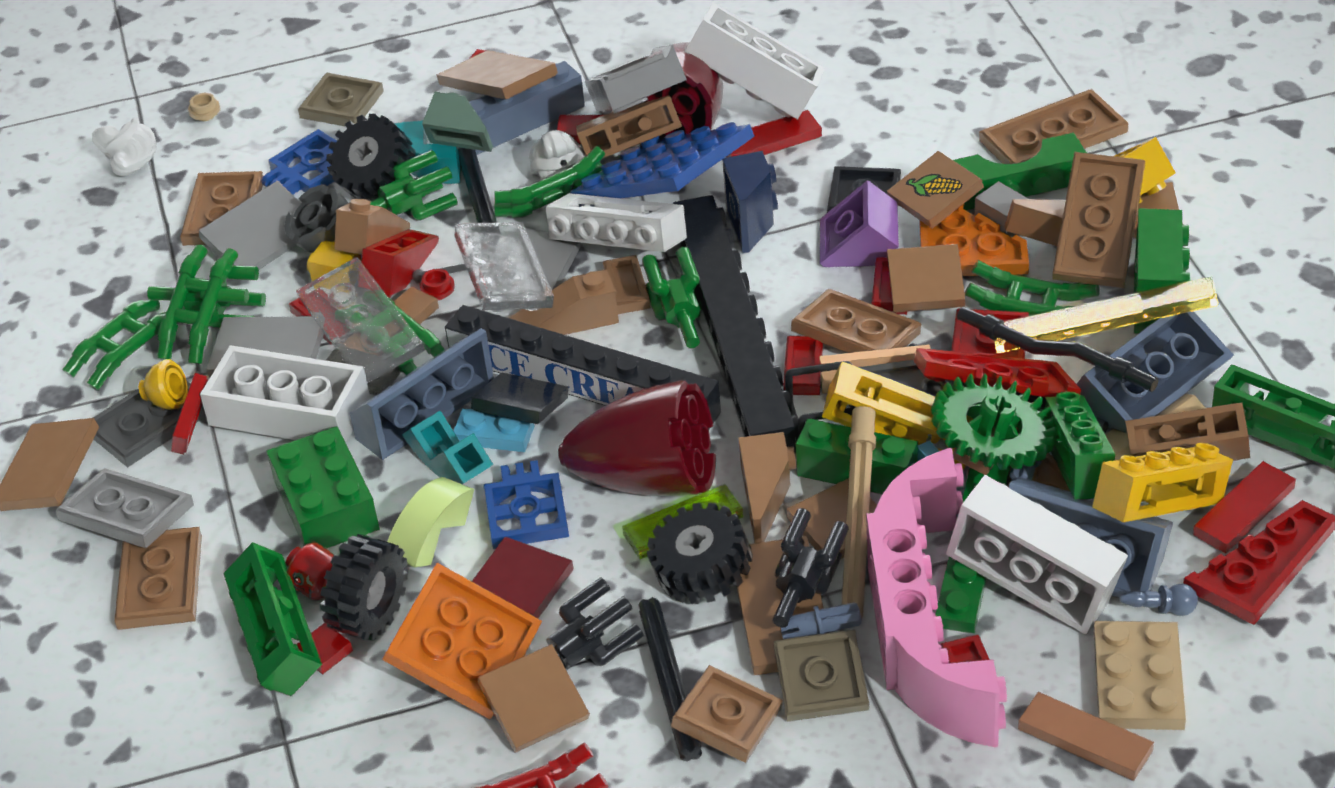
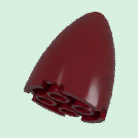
(696, 98)
(646, 443)

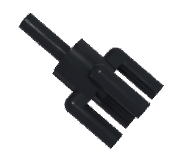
(804, 569)
(583, 635)

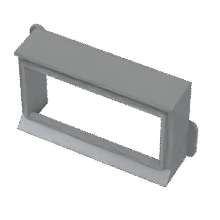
(635, 81)

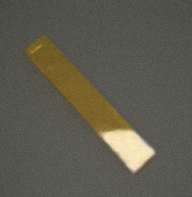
(1115, 312)

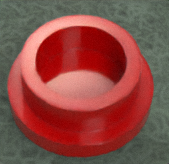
(437, 283)

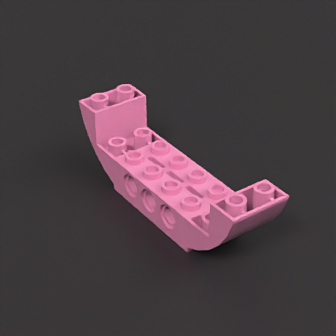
(954, 696)

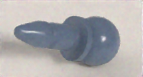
(1178, 599)

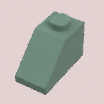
(455, 123)

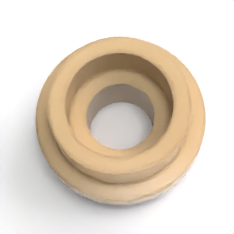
(203, 107)

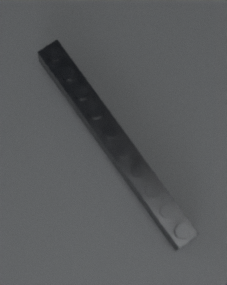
(733, 324)

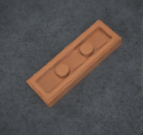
(1086, 736)

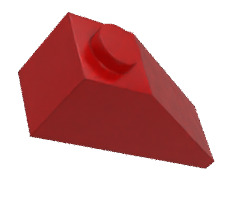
(397, 257)

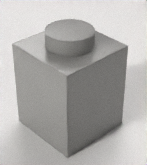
(995, 204)

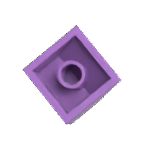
(859, 229)

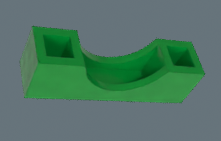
(1043, 173)

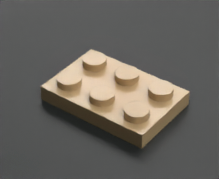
(1139, 675)

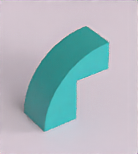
(445, 154)
(444, 453)

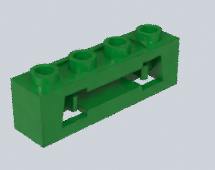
(1284, 418)
(1081, 445)
(271, 620)

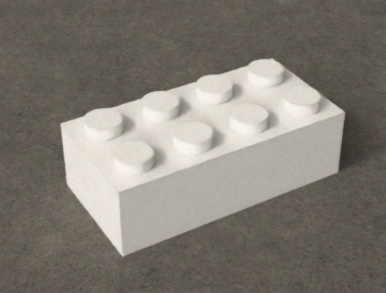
(755, 61)
(282, 394)
(1036, 554)

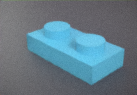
(494, 430)

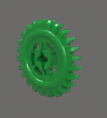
(993, 407)

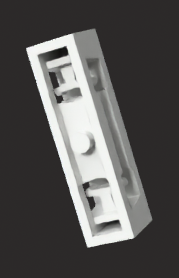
(616, 222)

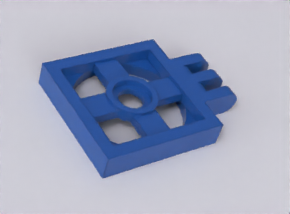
(308, 148)
(522, 485)

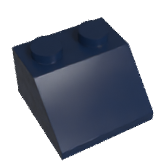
(749, 197)

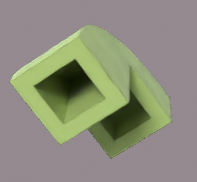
(435, 506)

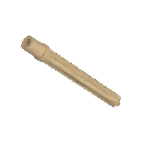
(862, 443)

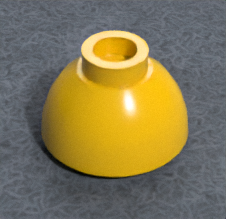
(164, 385)

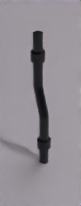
(1118, 367)

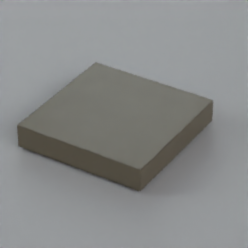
(340, 99)
(821, 675)

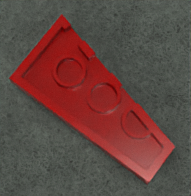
(1041, 376)
(1263, 564)

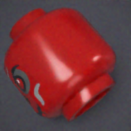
(308, 568)

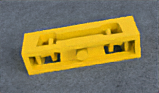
(898, 408)
(1164, 481)

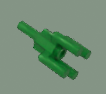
(408, 192)
(226, 295)
(677, 298)

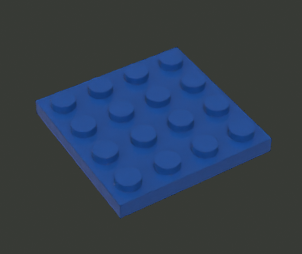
(665, 162)

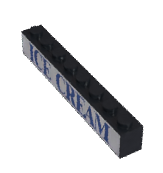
(587, 368)

